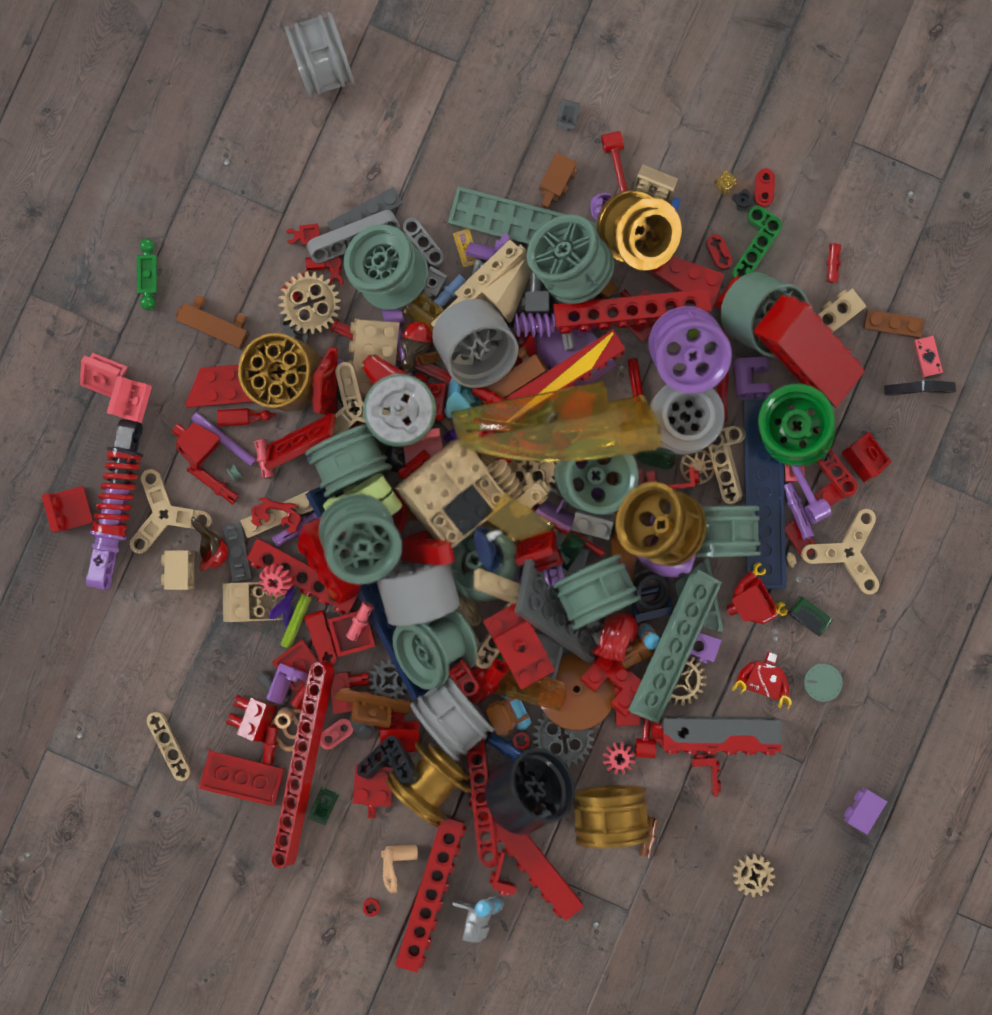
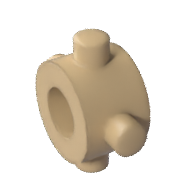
(790, 559)

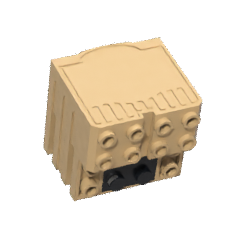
(450, 493)

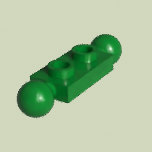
(147, 274)

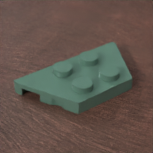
(713, 619)

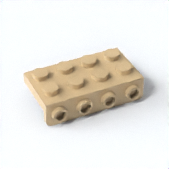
(372, 338)

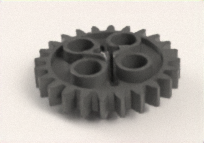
(545, 741)

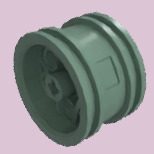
(347, 460)
(351, 526)

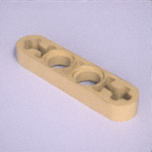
(166, 747)

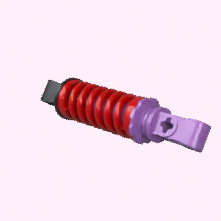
(110, 526)

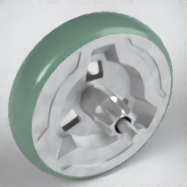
(388, 393)

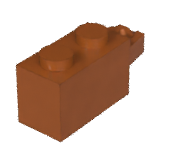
(556, 179)

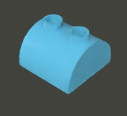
(460, 398)

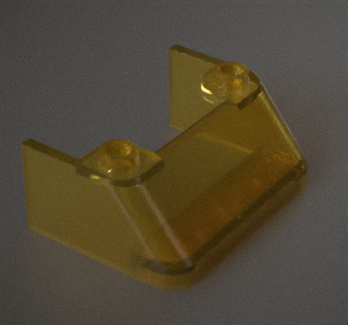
(518, 520)

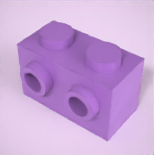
(864, 810)

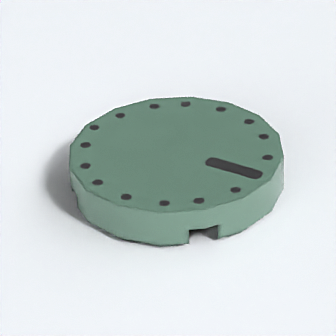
(823, 682)

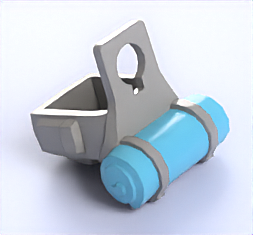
(478, 917)

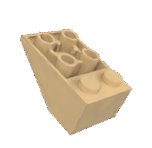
(655, 183)
(247, 602)

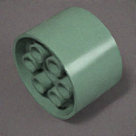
(749, 303)

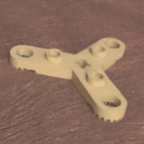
(158, 501)
(855, 564)

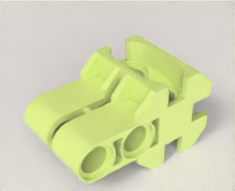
(376, 487)

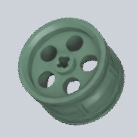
(612, 495)

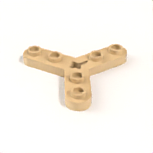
(349, 390)

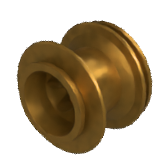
(623, 223)
(435, 782)

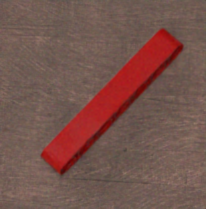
(481, 808)

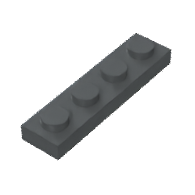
(385, 201)

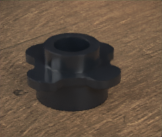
(746, 196)

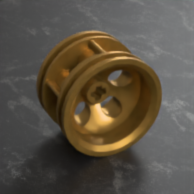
(679, 532)

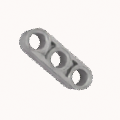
(421, 234)

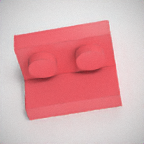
(100, 373)
(129, 399)

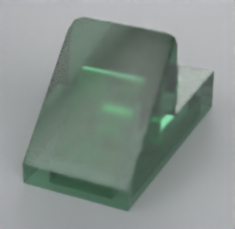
(570, 549)

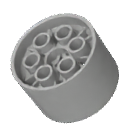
(475, 358)
(418, 593)

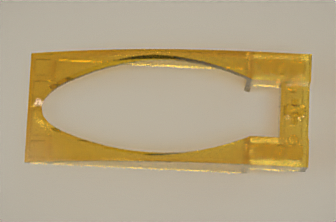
(584, 431)

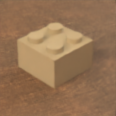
(178, 570)

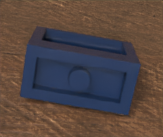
(653, 613)

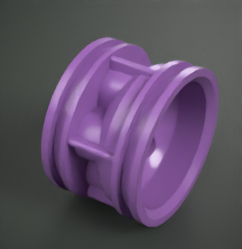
(673, 328)

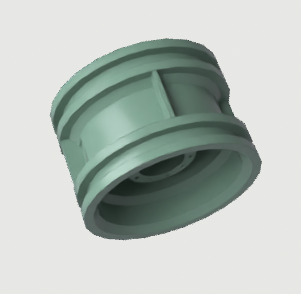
(570, 259)
(730, 531)
(596, 591)

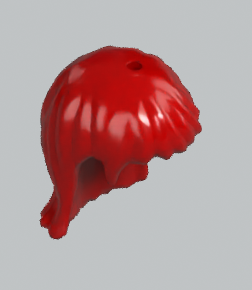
(616, 635)

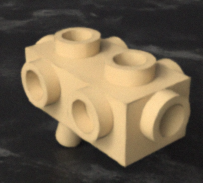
(533, 491)

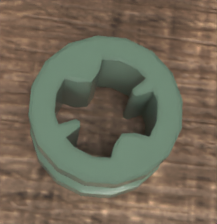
(234, 473)

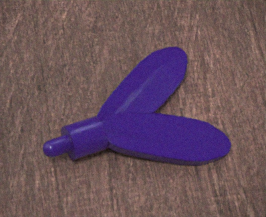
(285, 607)

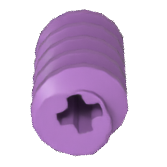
(534, 325)

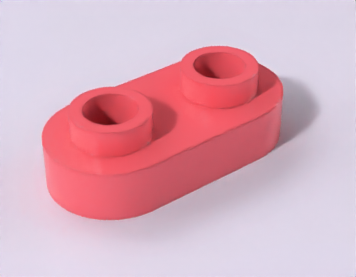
(336, 733)

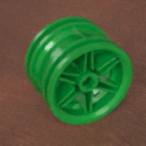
(776, 407)

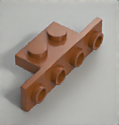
(372, 708)

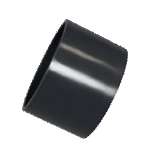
(553, 790)

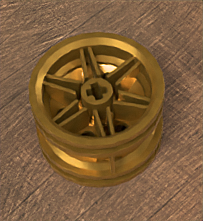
(611, 816)

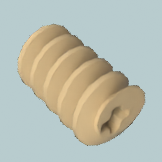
(505, 478)

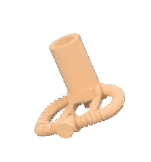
(282, 721)
(396, 853)

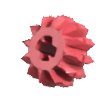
(278, 587)
(612, 761)

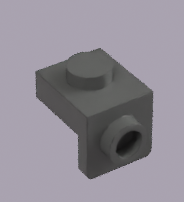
(568, 115)
(361, 729)

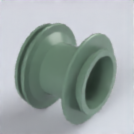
(374, 256)
(430, 649)

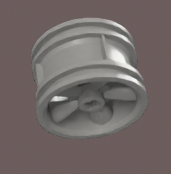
(319, 54)
(452, 718)

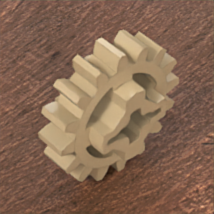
(761, 872)

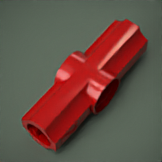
(488, 681)

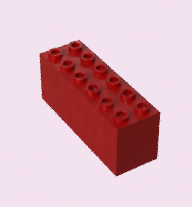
(809, 348)

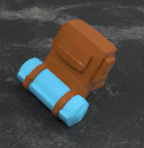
(642, 645)
(507, 714)

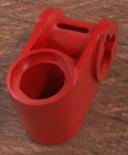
(462, 677)

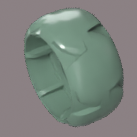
(466, 551)

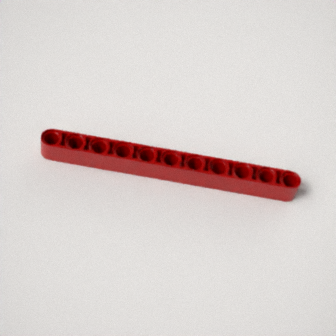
(296, 771)

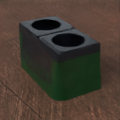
(810, 616)

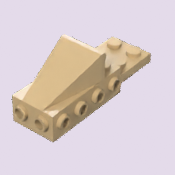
(500, 285)

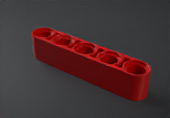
(834, 462)

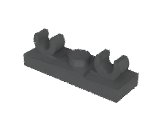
(237, 552)

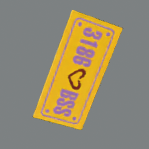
(462, 241)

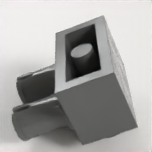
(537, 299)

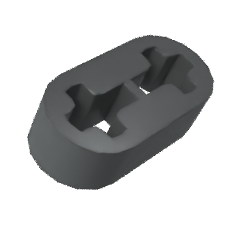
(290, 332)

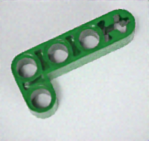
(764, 233)

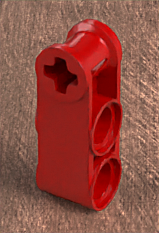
(321, 635)

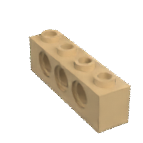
(852, 305)

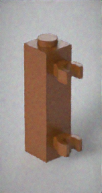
(213, 326)
(519, 376)

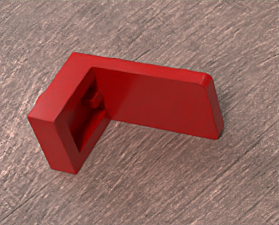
(703, 760)
(505, 888)

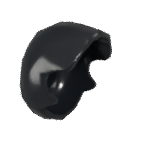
(393, 454)

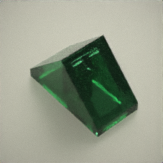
(323, 806)

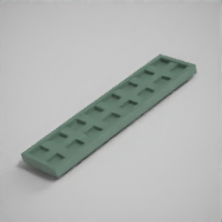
(498, 215)

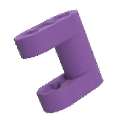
(743, 378)

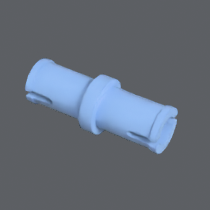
(449, 290)

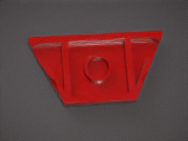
(325, 384)
(217, 387)

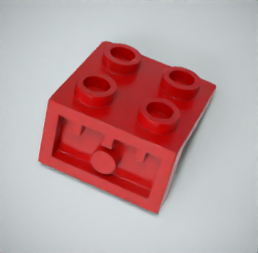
(67, 509)

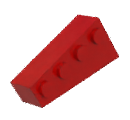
(687, 276)
(312, 548)

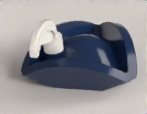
(486, 549)

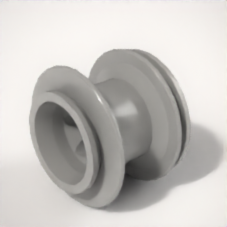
(708, 425)

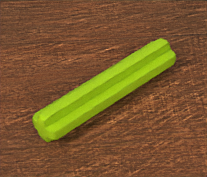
(296, 621)

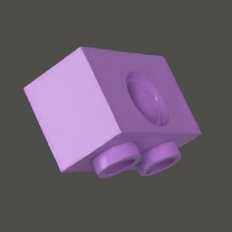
(709, 648)

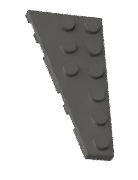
(545, 611)

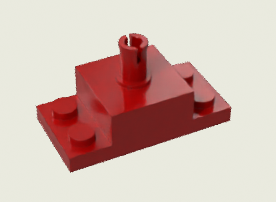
(519, 646)

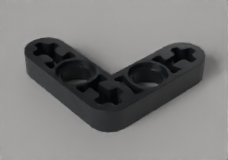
(928, 386)
(368, 771)

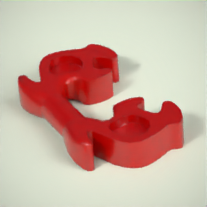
(260, 512)

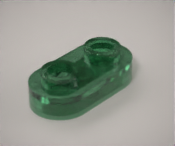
(656, 458)

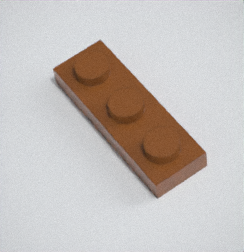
(893, 323)

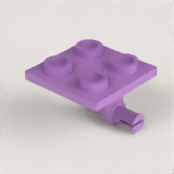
(556, 514)

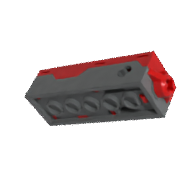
(719, 734)

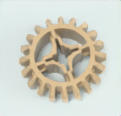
(691, 691)

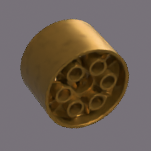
(249, 367)

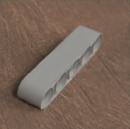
(336, 242)

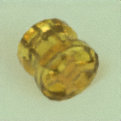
(725, 182)

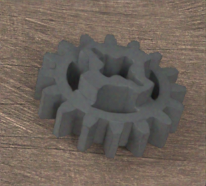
(382, 673)

